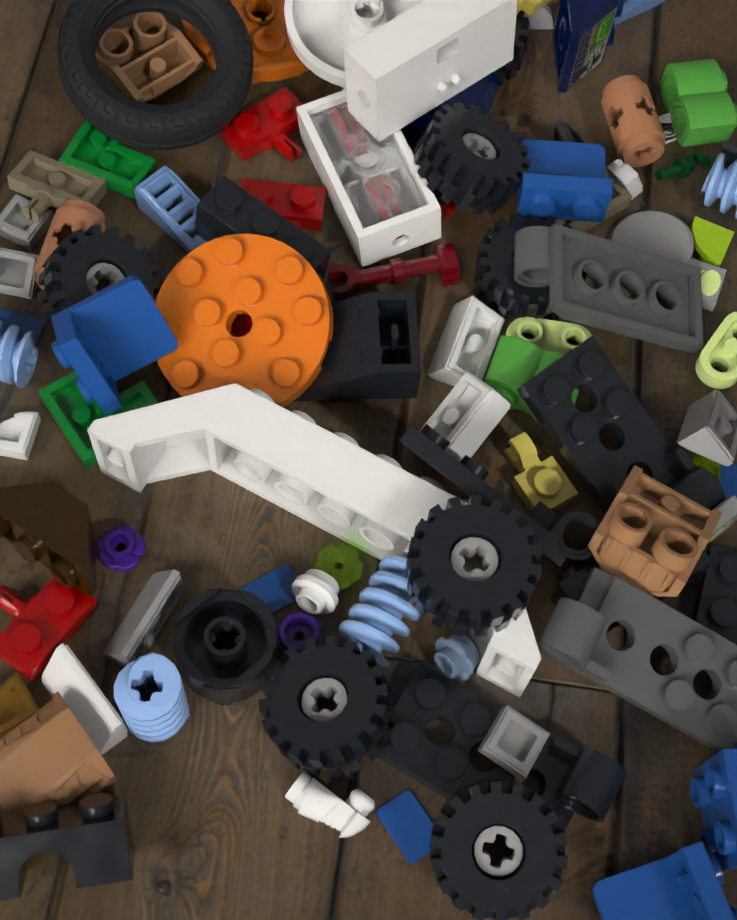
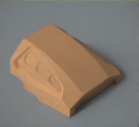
(151, 56)
(652, 536)
(50, 760)

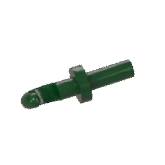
(683, 166)

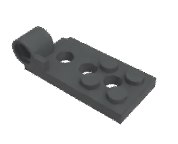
(560, 254)
(579, 641)

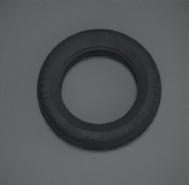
(147, 124)

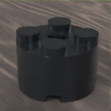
(231, 618)

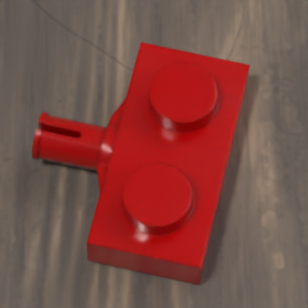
(265, 127)
(297, 203)
(41, 625)

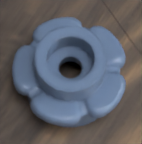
(456, 656)

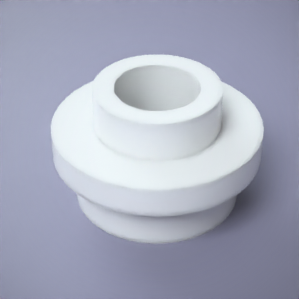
(316, 592)

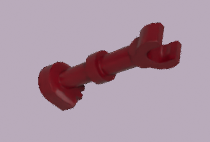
(443, 262)

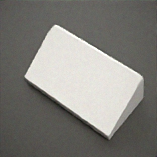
(466, 342)
(468, 415)
(84, 698)

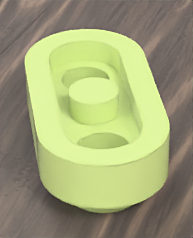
(549, 333)
(720, 352)

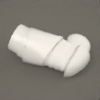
(322, 805)

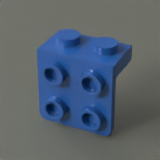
(565, 181)
(111, 338)
(715, 793)
(667, 889)

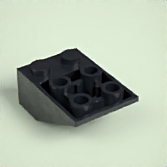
(371, 350)

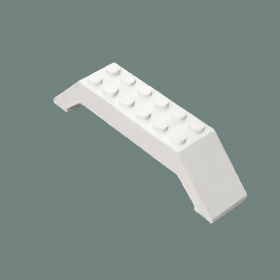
(304, 471)

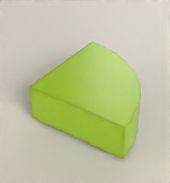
(710, 240)

